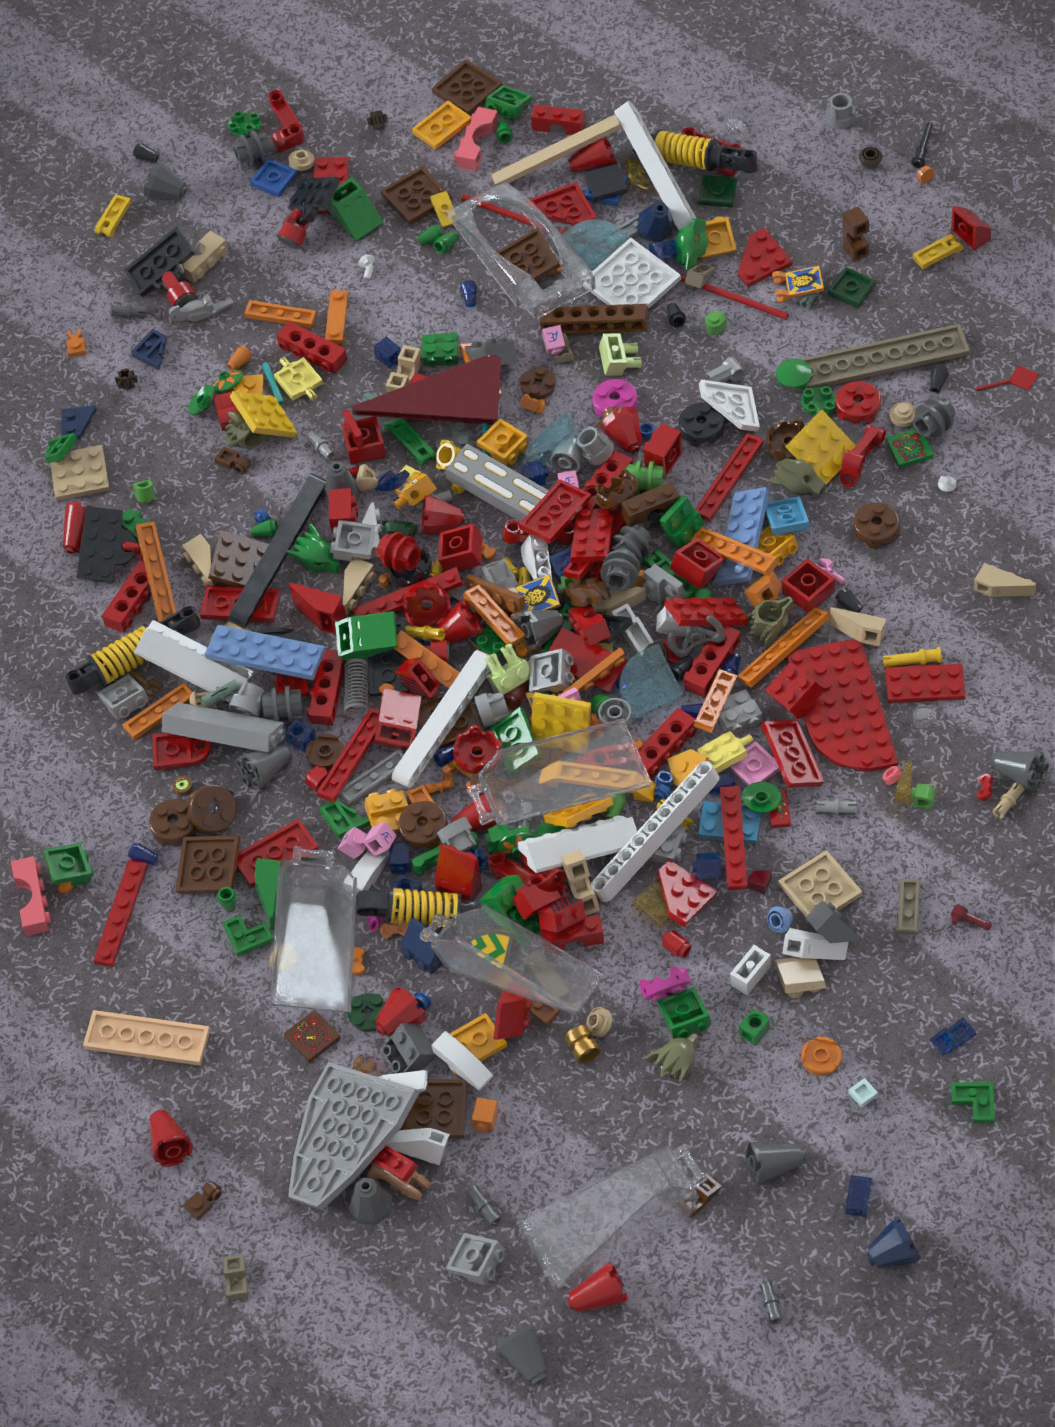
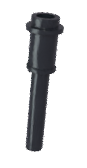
(918, 160)

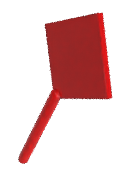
(1021, 377)

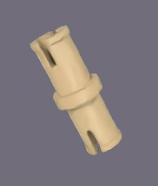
(1008, 800)

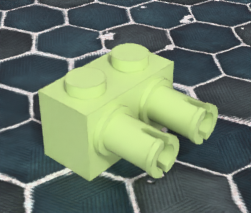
(614, 357)
(509, 675)

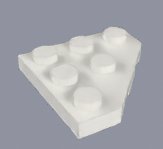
(732, 402)

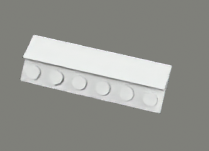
(188, 659)
(591, 839)

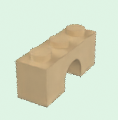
(213, 249)
(408, 363)
(577, 876)

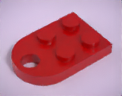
(178, 751)

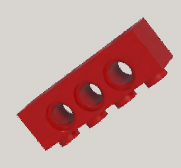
(311, 347)
(610, 468)
(128, 600)
(710, 662)
(326, 713)
(677, 722)

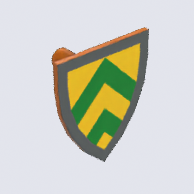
(494, 943)

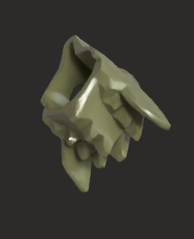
(241, 434)
(792, 476)
(769, 622)
(675, 1057)

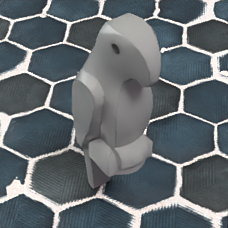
(198, 309)

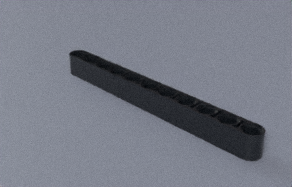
(276, 551)

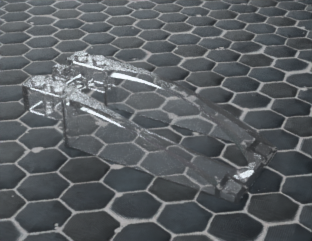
(516, 283)

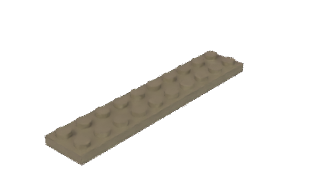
(886, 356)

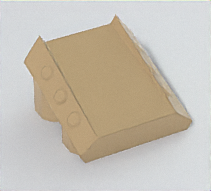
(799, 975)

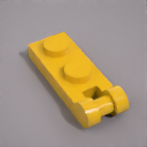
(113, 215)
(937, 251)

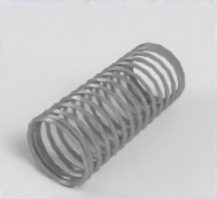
(356, 673)

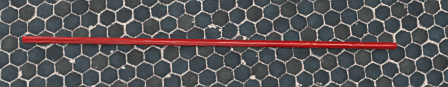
(708, 287)

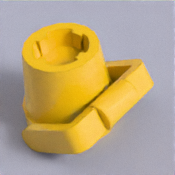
(446, 454)

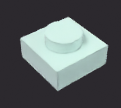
(863, 1092)

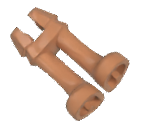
(406, 1188)

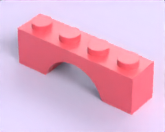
(482, 123)
(33, 915)

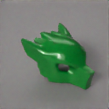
(687, 248)
(314, 550)

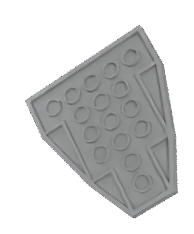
(343, 1130)

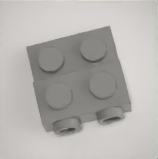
(352, 540)
(661, 585)
(550, 671)
(123, 697)
(740, 713)
(671, 846)
(476, 1258)

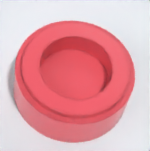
(892, 775)

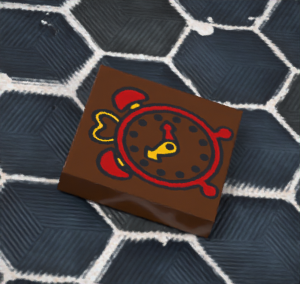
(312, 1036)

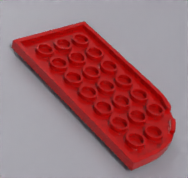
(848, 716)

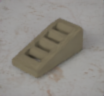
(699, 275)

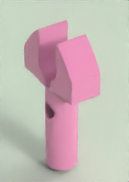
(828, 564)

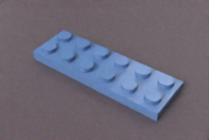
(744, 526)
(265, 652)

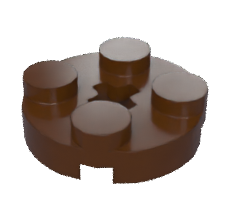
(541, 374)
(323, 742)

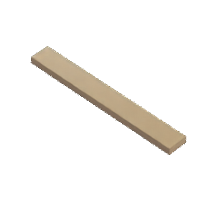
(557, 150)

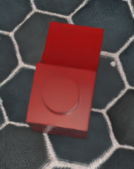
(532, 899)

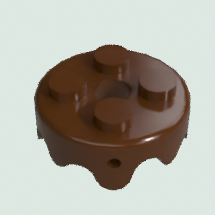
(780, 434)
(619, 491)
(872, 533)
(198, 809)
(171, 832)
(425, 835)

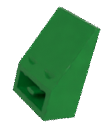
(354, 209)
(366, 635)
(266, 886)
(500, 898)

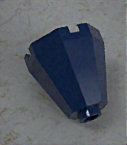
(655, 222)
(893, 1247)

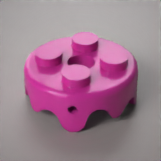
(610, 388)
(659, 988)

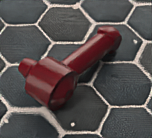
(961, 913)

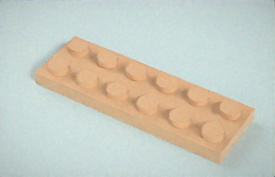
(146, 1037)

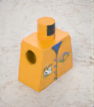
(413, 490)

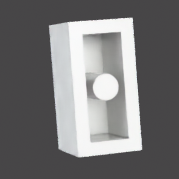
(750, 970)

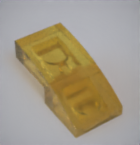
(635, 172)

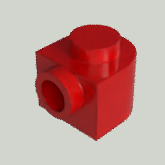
(315, 777)

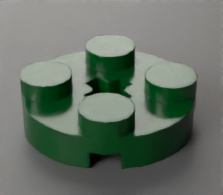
(404, 527)
(360, 1004)

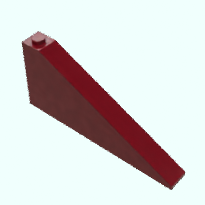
(455, 395)

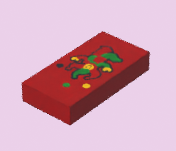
(780, 816)

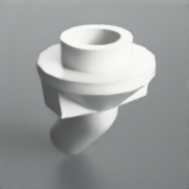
(367, 262)
(947, 483)

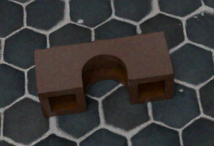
(854, 226)
(638, 507)

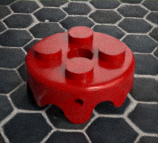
(858, 411)
(430, 616)
(474, 740)

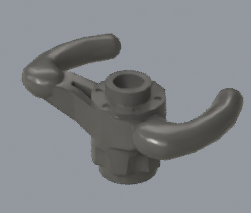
(696, 636)

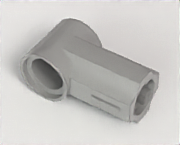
(729, 370)

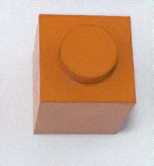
(485, 1114)

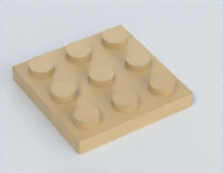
(80, 473)
(817, 881)

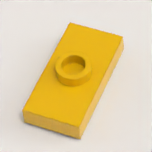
(441, 204)

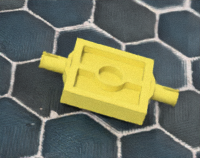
(298, 378)
(725, 750)

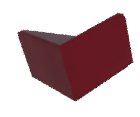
(759, 881)

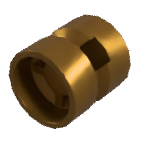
(583, 1045)

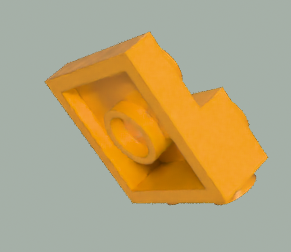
(719, 237)
(504, 442)
(777, 545)
(386, 808)

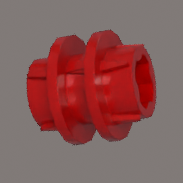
(398, 552)

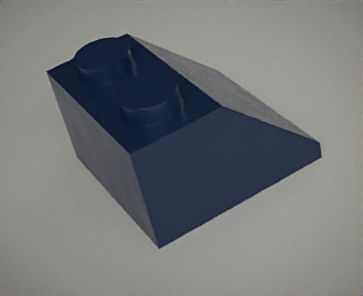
(419, 950)

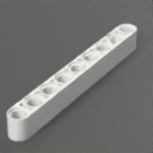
(655, 164)
(442, 720)
(655, 831)

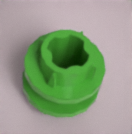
(648, 477)

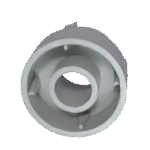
(840, 111)
(594, 446)
(567, 456)
(499, 574)
(248, 700)
(491, 708)
(613, 710)
(458, 835)

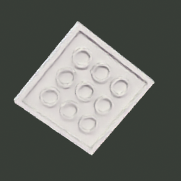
(633, 276)

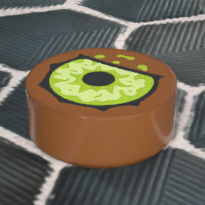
(182, 785)

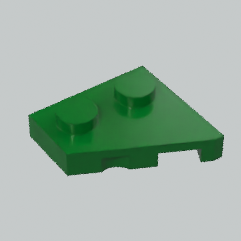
(59, 447)
(342, 818)

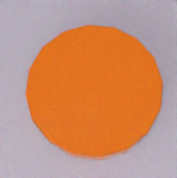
(821, 1056)

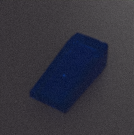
(858, 1196)

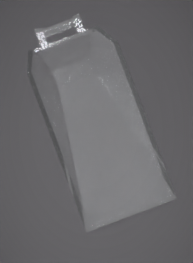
(559, 773)
(314, 933)
(534, 966)
(613, 1215)

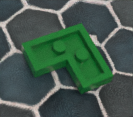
(246, 940)
(976, 1094)

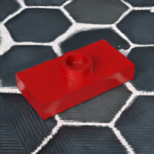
(352, 428)

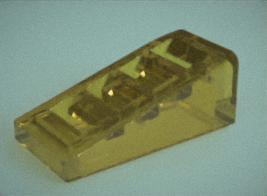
(903, 789)

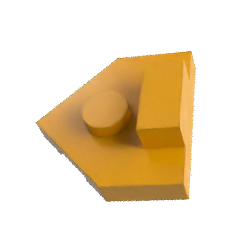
(250, 384)
(683, 764)

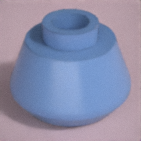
(779, 919)

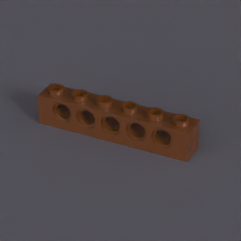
(598, 319)

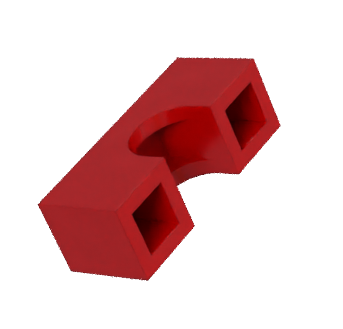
(570, 119)
(588, 624)
(587, 931)

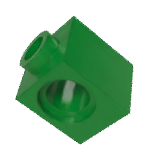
(753, 1034)

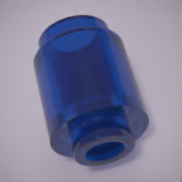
(725, 780)

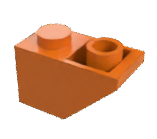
(764, 589)

